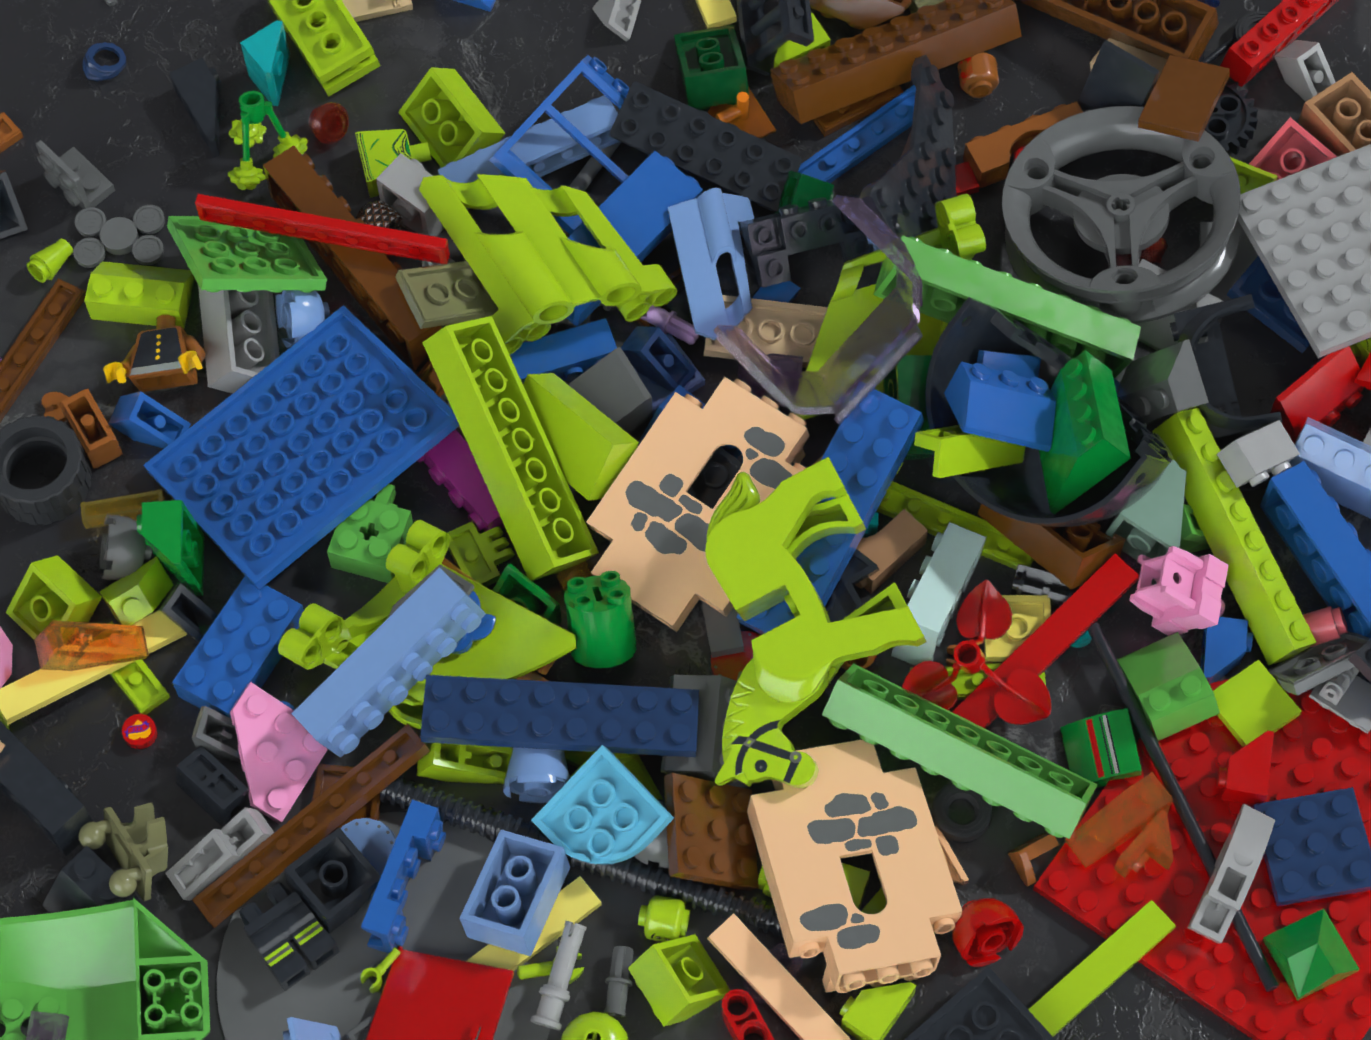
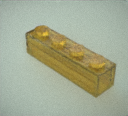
(128, 506)

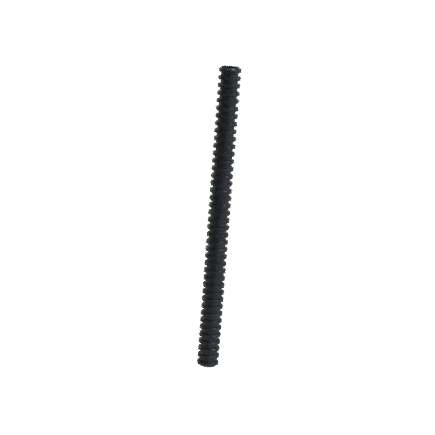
(628, 871)

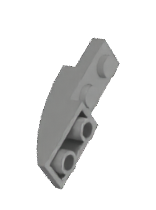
(1232, 874)

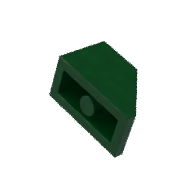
(802, 188)

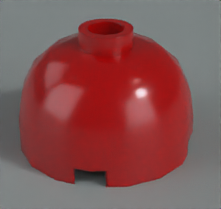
(985, 930)

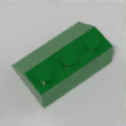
(174, 540)

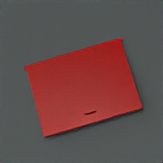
(439, 999)

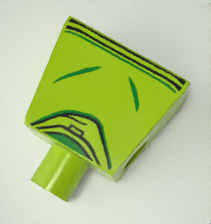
(381, 148)

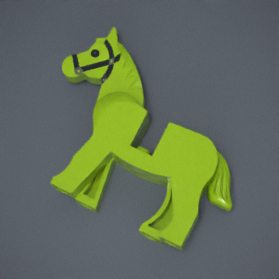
(754, 559)

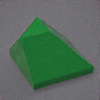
(1310, 954)

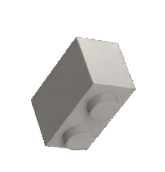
(1258, 454)

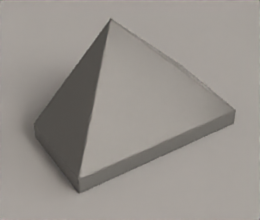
(618, 15)

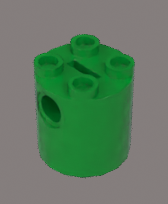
(601, 620)

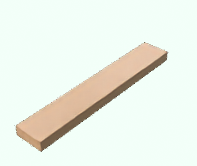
(774, 982)

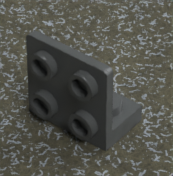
(75, 176)

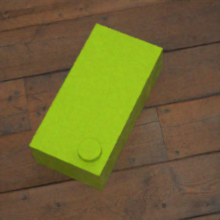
(583, 438)

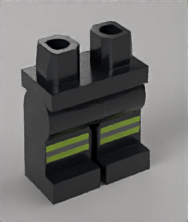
(279, 927)

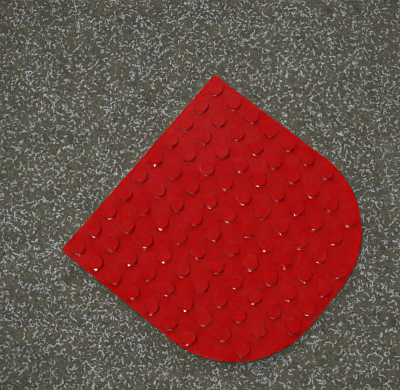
(1308, 757)

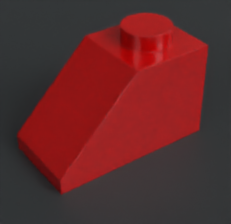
(1247, 772)

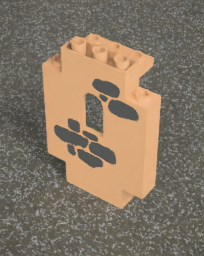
(661, 528)
(844, 815)

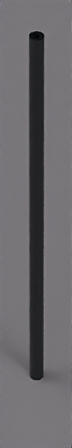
(1179, 799)

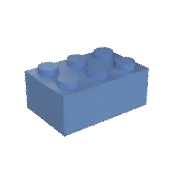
(515, 892)

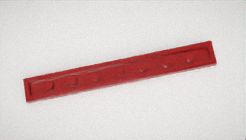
(322, 229)
(1053, 635)

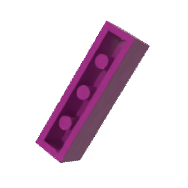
(456, 468)

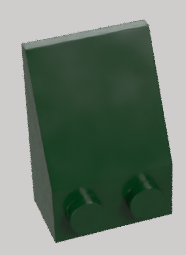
(711, 66)

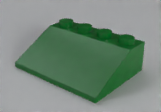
(1086, 431)

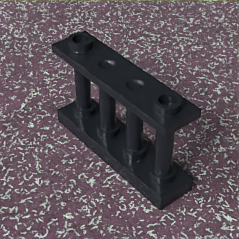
(753, 25)

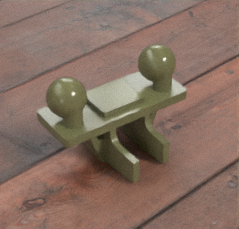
(137, 847)

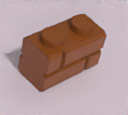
(91, 428)

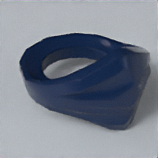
(99, 73)

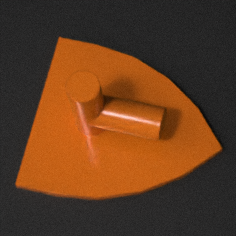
(745, 115)

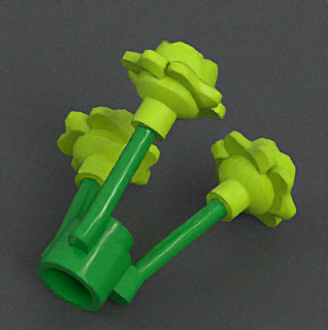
(250, 131)

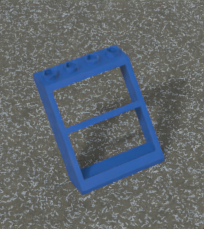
(612, 88)

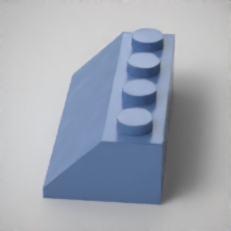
(1339, 462)

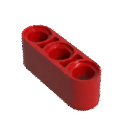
(746, 1023)

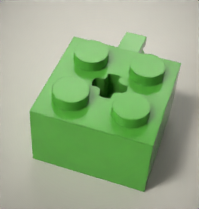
(369, 535)

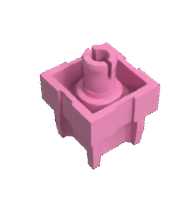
(1185, 590)

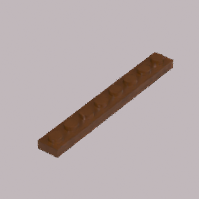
(310, 825)

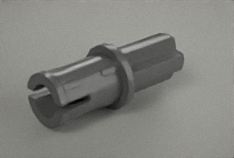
(619, 982)

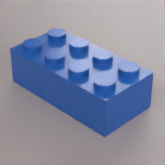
(238, 647)

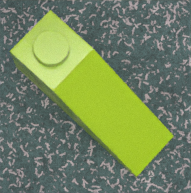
(465, 763)

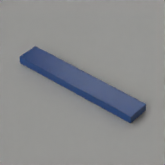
(862, 139)

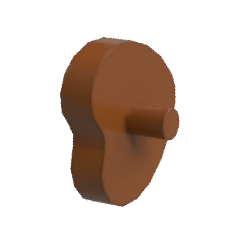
(51, 404)

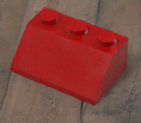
(1320, 393)

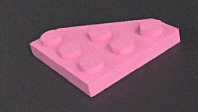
(273, 751)

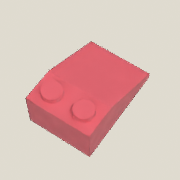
(1291, 151)

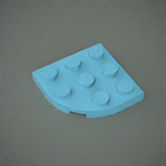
(602, 813)

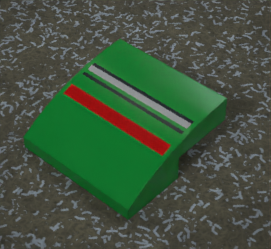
(1102, 747)

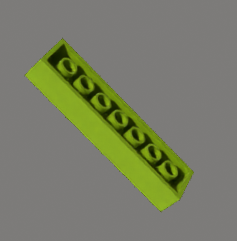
(510, 447)

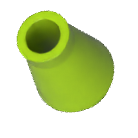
(48, 261)

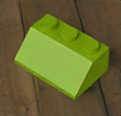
(449, 117)
(138, 293)

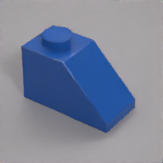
(147, 420)
(1224, 647)

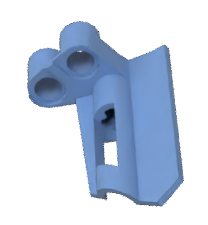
(701, 233)

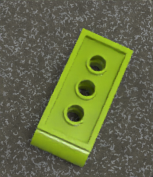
(327, 40)

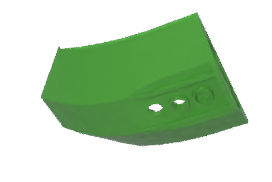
(105, 969)

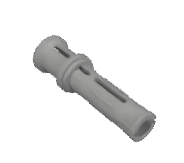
(555, 991)

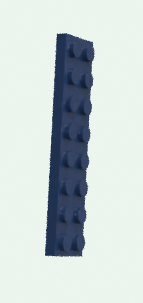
(560, 715)

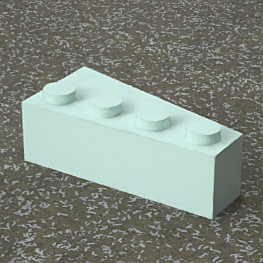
(940, 588)

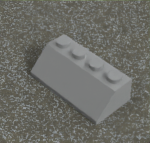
(237, 336)

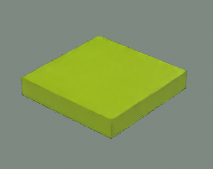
(1254, 703)

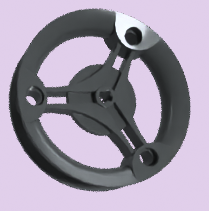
(1122, 213)

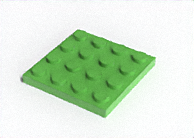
(244, 258)

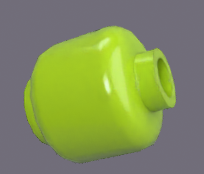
(664, 919)

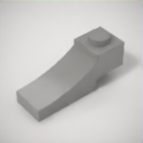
(219, 852)

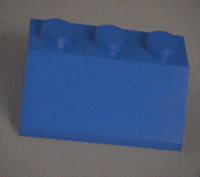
(1002, 405)

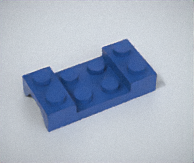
(418, 837)

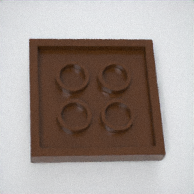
(710, 833)

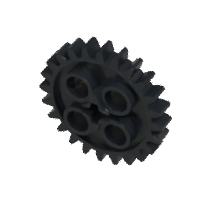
(1233, 119)

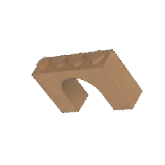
(891, 547)

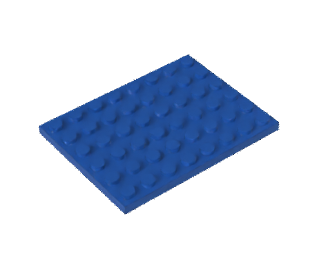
(302, 446)

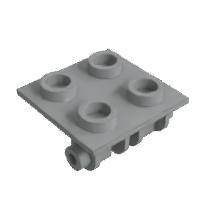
(1347, 697)

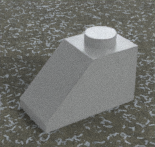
(1305, 68)

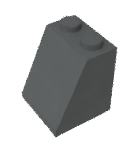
(617, 392)

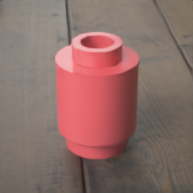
(1326, 624)

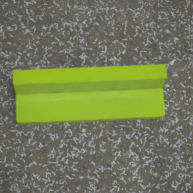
(965, 452)

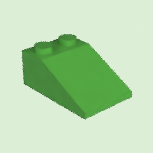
(1169, 686)

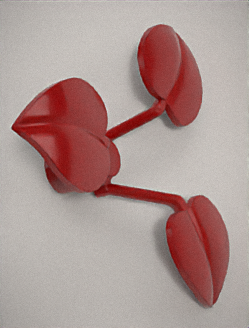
(982, 615)

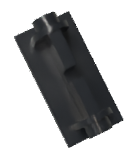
(1040, 582)

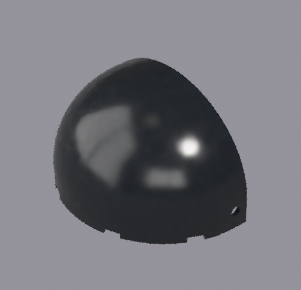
(1020, 488)

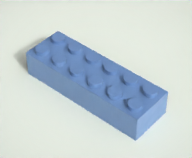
(389, 664)

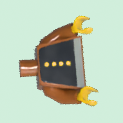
(160, 358)

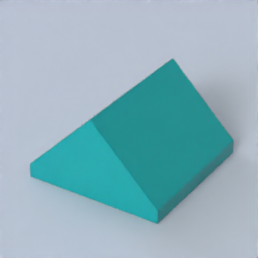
(267, 60)

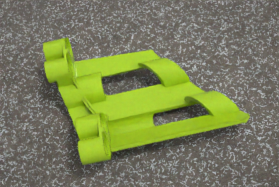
(537, 270)

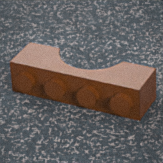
(991, 154)

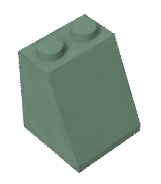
(1155, 519)

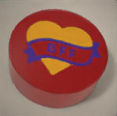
(139, 731)

